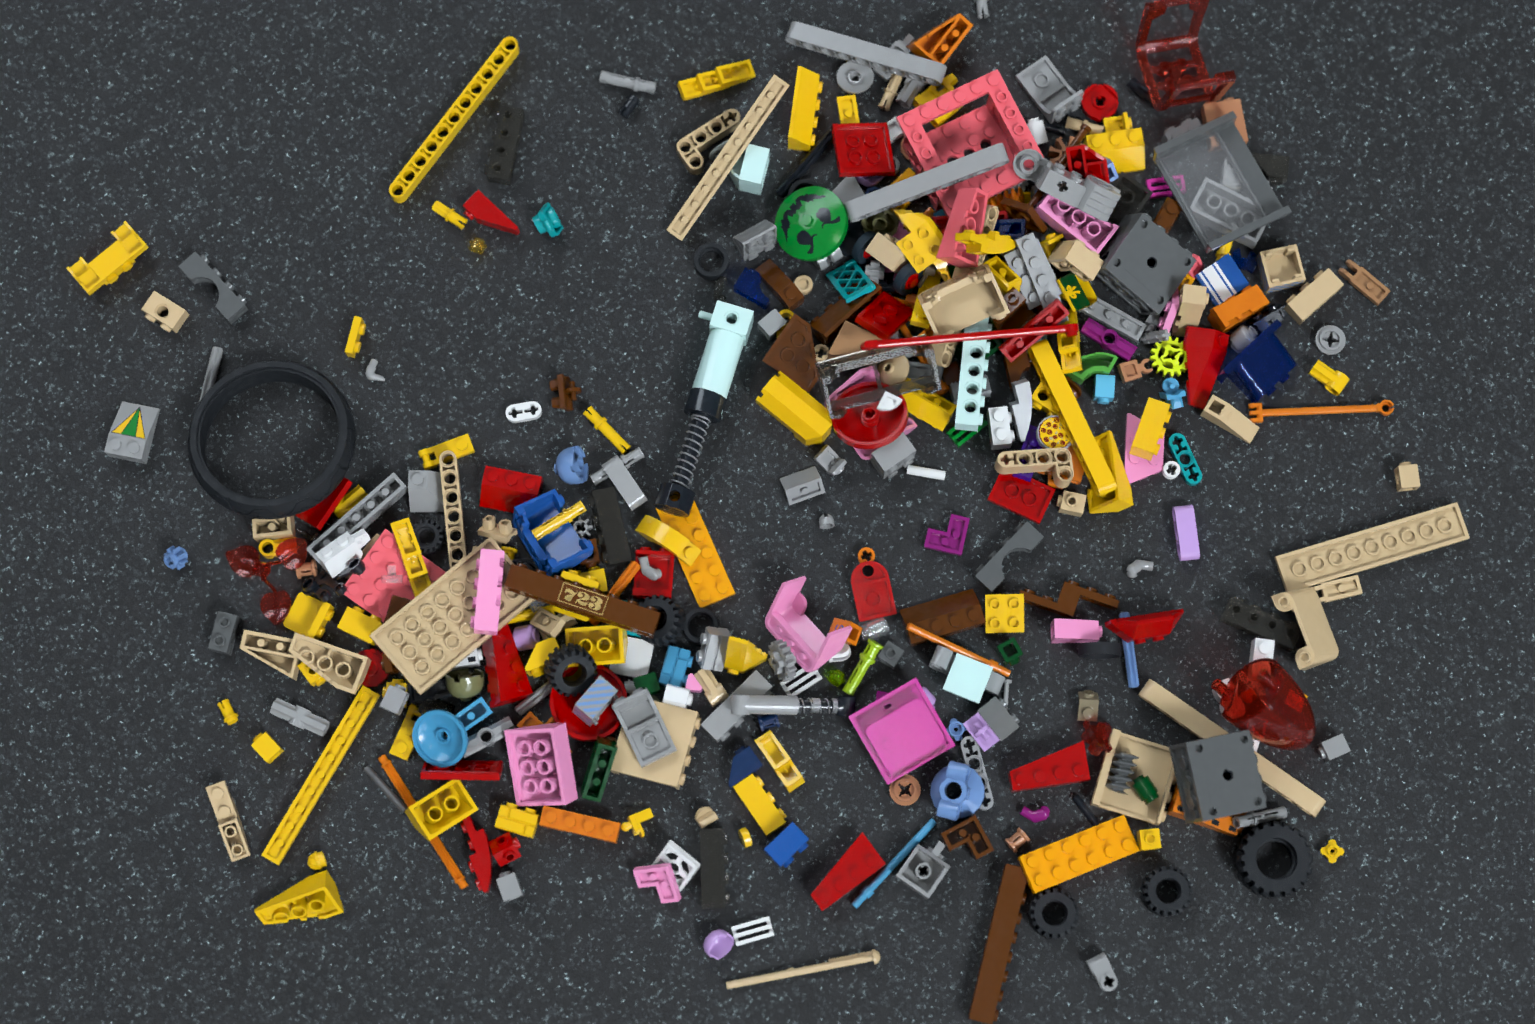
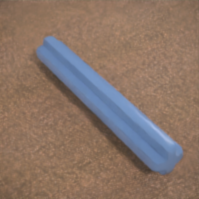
(1130, 659)

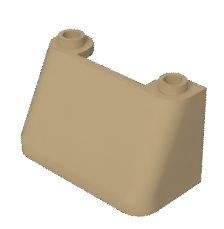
(963, 301)
(1314, 626)

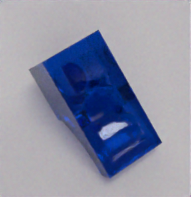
(749, 287)

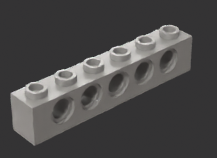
(363, 513)

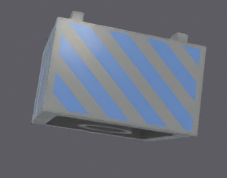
(595, 701)

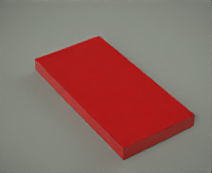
(464, 770)

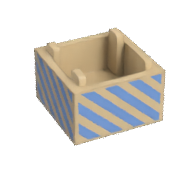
(1280, 268)

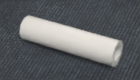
(926, 472)

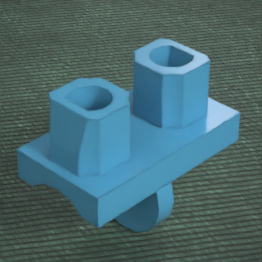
(1172, 393)

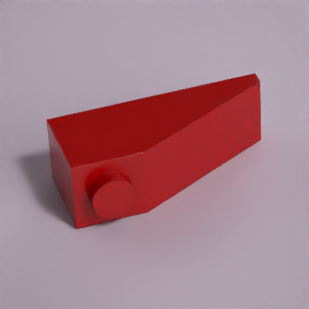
(486, 213)

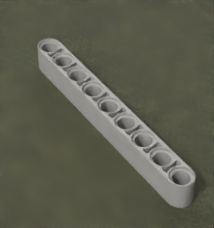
(866, 53)
(927, 182)

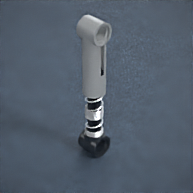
(790, 705)

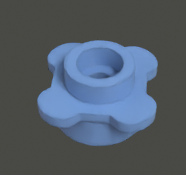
(956, 724)

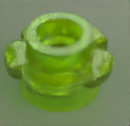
(836, 677)

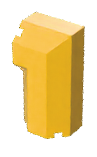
(795, 410)

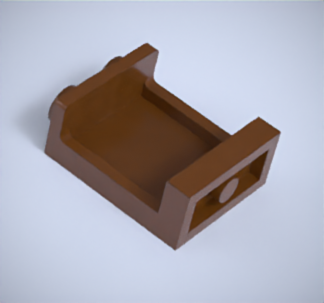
(1018, 315)

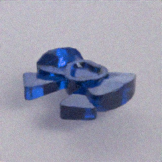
(1245, 264)

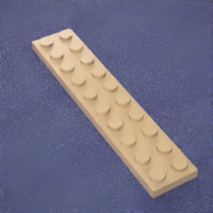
(1372, 547)

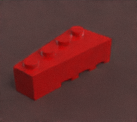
(505, 669)

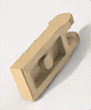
(1339, 589)

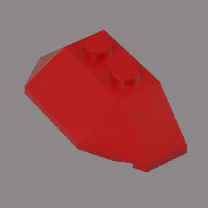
(1087, 162)
(1145, 627)

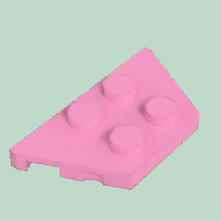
(1137, 467)

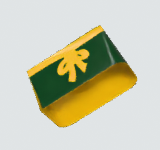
(1076, 291)

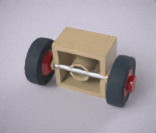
(889, 254)

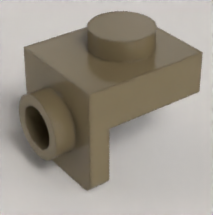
(1087, 705)

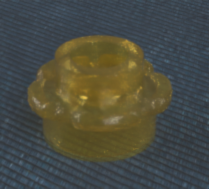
(477, 246)

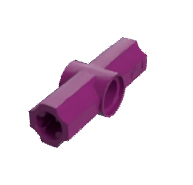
(1097, 333)

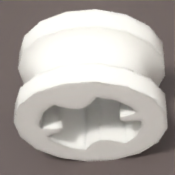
(1173, 464)

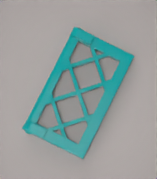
(846, 270)

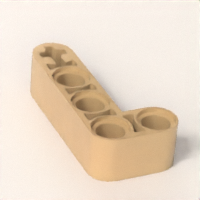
(710, 136)
(1034, 465)

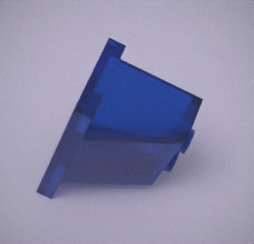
(1260, 365)

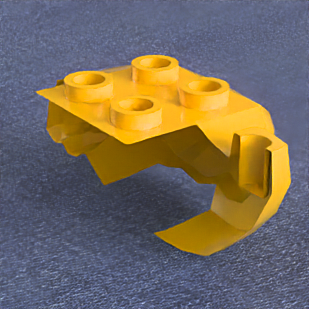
(922, 243)

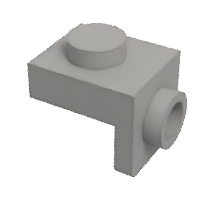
(830, 461)

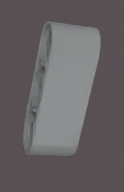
(624, 482)

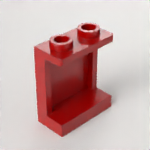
(658, 560)

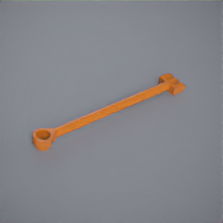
(1260, 413)

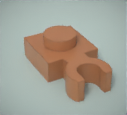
(1132, 370)

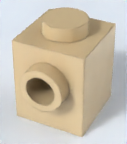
(1071, 503)

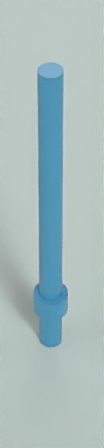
(867, 891)

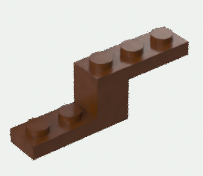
(1068, 599)

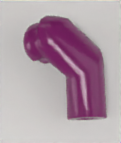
(1037, 815)

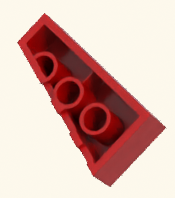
(1056, 769)
(852, 869)

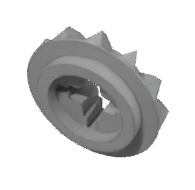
(1336, 334)

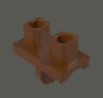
(566, 390)

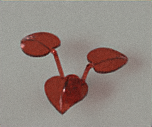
(246, 563)

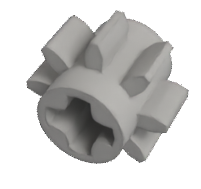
(875, 271)
(580, 522)

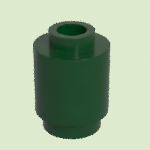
(1145, 789)

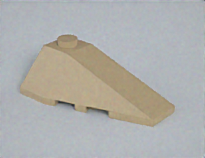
(336, 665)

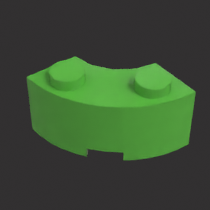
(1093, 364)

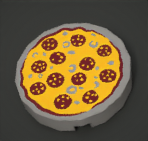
(1052, 434)

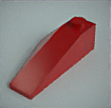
(1205, 356)

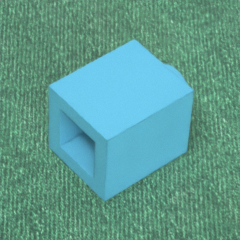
(1103, 388)

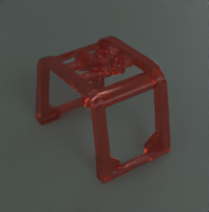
(1175, 83)

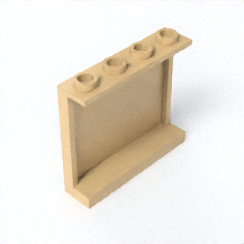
(1152, 762)
(669, 770)

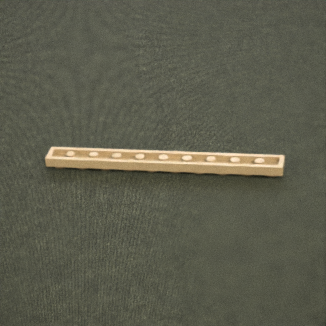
(728, 157)

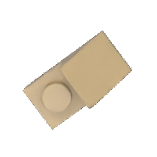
(547, 623)

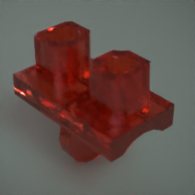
(1098, 735)

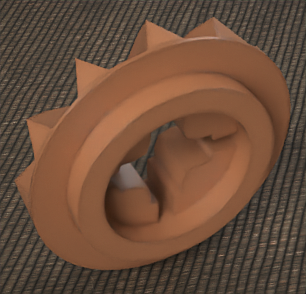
(905, 800)

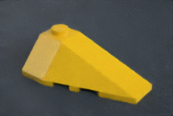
(1122, 496)
(742, 656)
(309, 898)

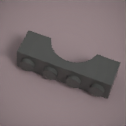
(198, 271)
(1024, 540)

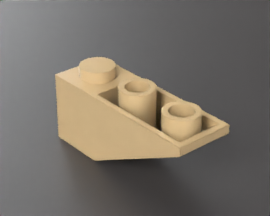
(1229, 419)

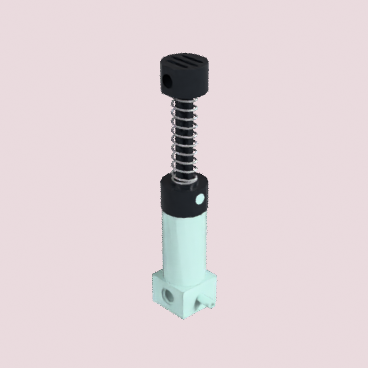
(707, 398)

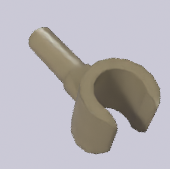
(930, 270)

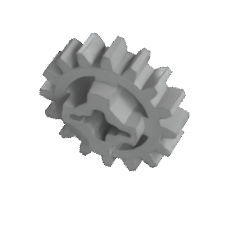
(782, 660)

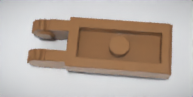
(1365, 282)

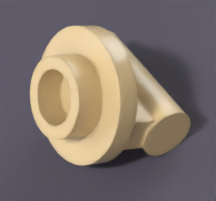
(705, 816)

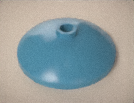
(433, 744)

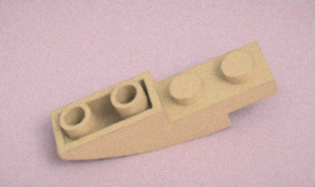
(228, 820)

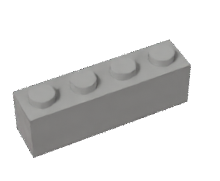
(722, 720)

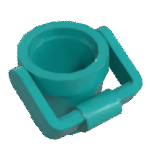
(548, 220)

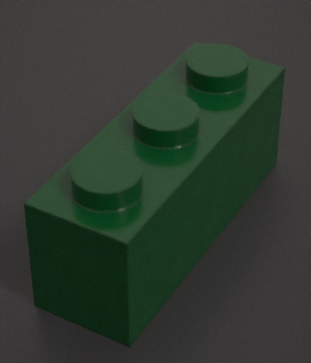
(598, 769)

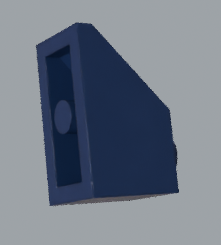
(743, 765)

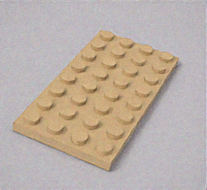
(435, 629)

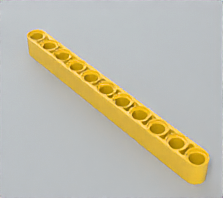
(453, 128)

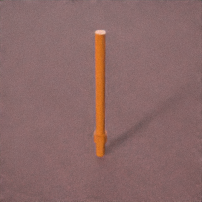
(957, 649)

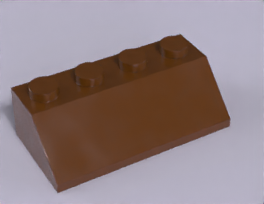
(830, 323)
(944, 616)

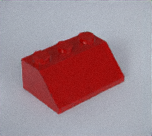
(507, 489)

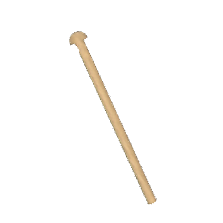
(833, 963)

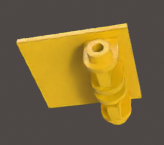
(1004, 613)

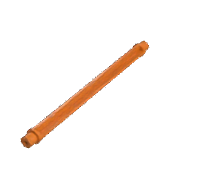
(387, 765)

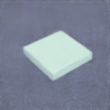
(967, 678)

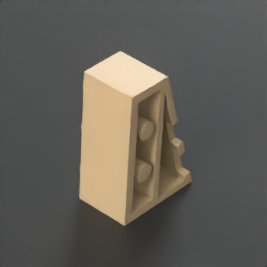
(1192, 303)

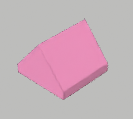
(693, 684)

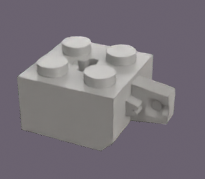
(922, 858)

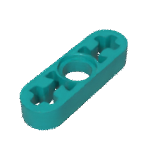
(1174, 448)

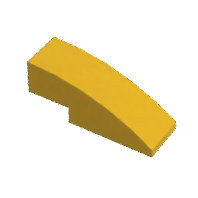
(779, 761)

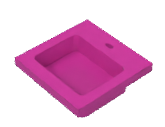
(902, 734)

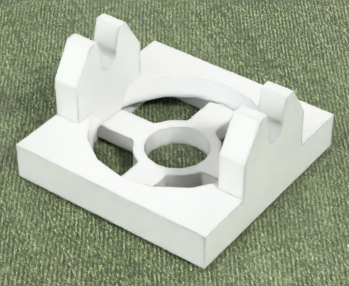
(693, 865)

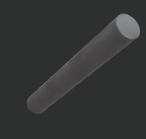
(385, 789)

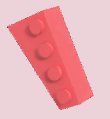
(966, 214)

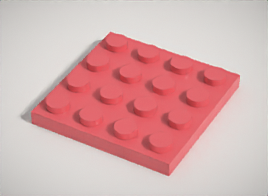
(367, 588)

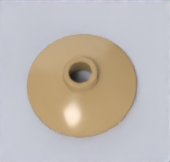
(894, 370)

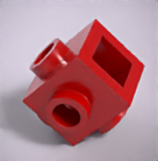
(505, 848)

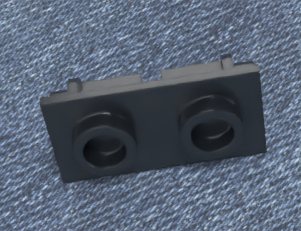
(1273, 312)

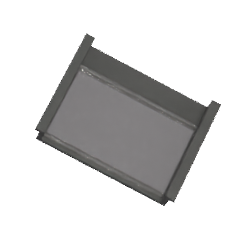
(1217, 183)

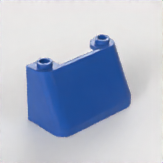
(556, 550)

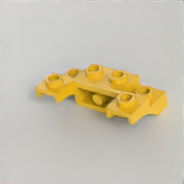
(111, 262)

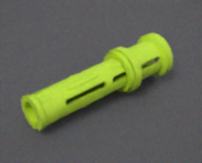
(866, 659)

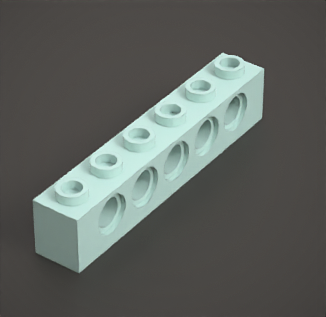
(970, 420)

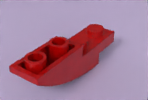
(482, 860)

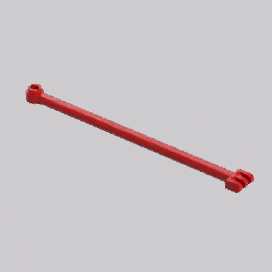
(1069, 329)

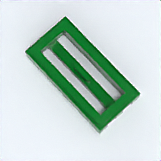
(969, 436)

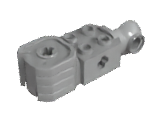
(1090, 196)

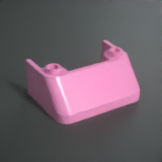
(788, 622)

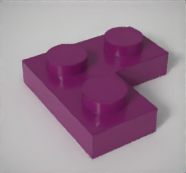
(950, 541)

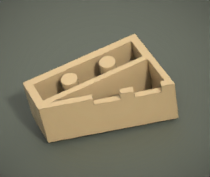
(272, 651)

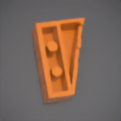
(941, 40)
(1238, 309)

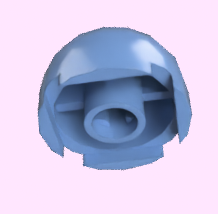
(571, 466)

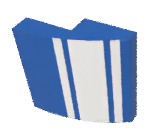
(1222, 279)

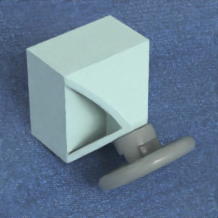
(750, 168)

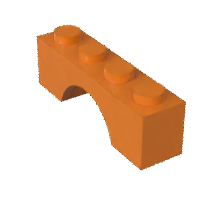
(580, 824)

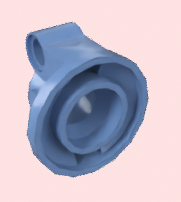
(970, 798)

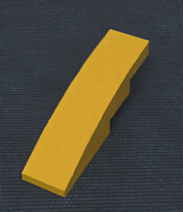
(716, 80)
(411, 555)

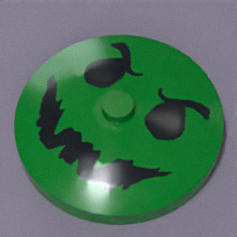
(811, 223)

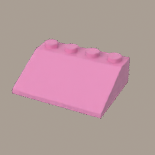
(541, 765)

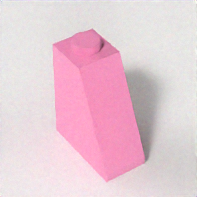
(1075, 631)

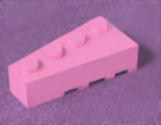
(1075, 223)
(488, 592)

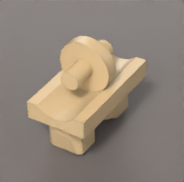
(500, 532)

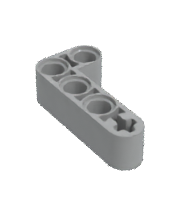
(943, 660)

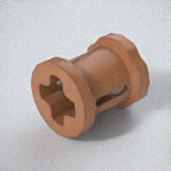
(307, 569)
(1017, 840)

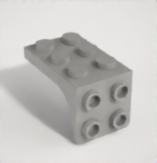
(1049, 90)
(1015, 262)
(644, 727)

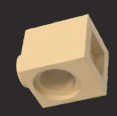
(1407, 477)

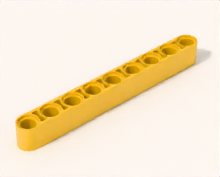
(1072, 418)

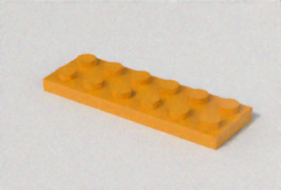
(706, 575)
(1078, 854)

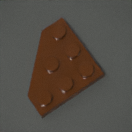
(794, 353)

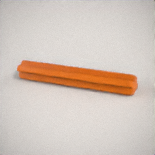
(621, 583)

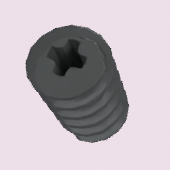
(1121, 772)

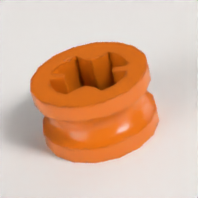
(868, 550)

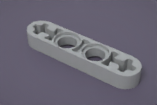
(981, 770)

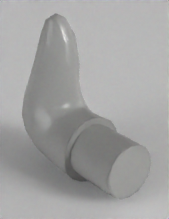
(370, 371)

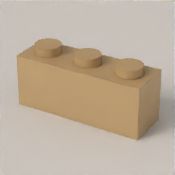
(1313, 295)

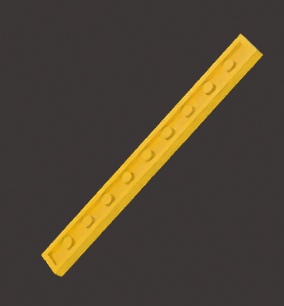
(320, 775)

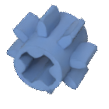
(175, 557)

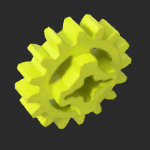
(1163, 361)

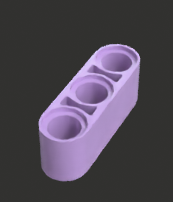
(1186, 532)

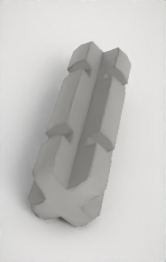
(1155, 336)

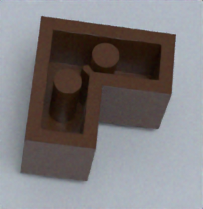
(972, 834)

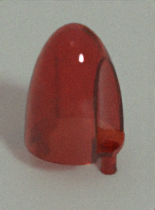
(1268, 704)

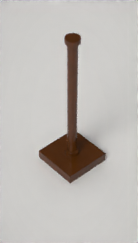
(1025, 211)

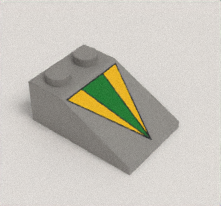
(132, 432)

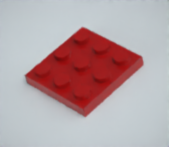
(863, 149)

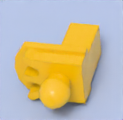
(635, 820)

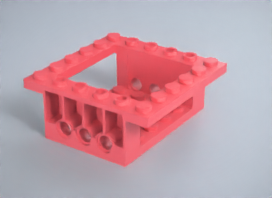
(993, 123)

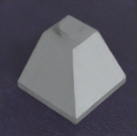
(425, 491)

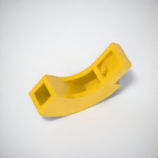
(668, 538)

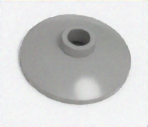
(851, 71)

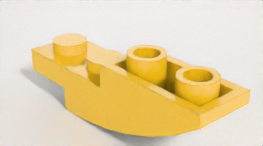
(985, 243)
(1070, 348)

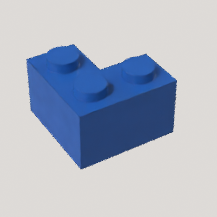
(786, 845)

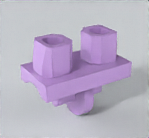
(981, 732)

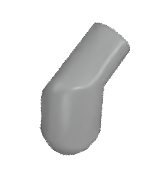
(1137, 566)
(649, 572)

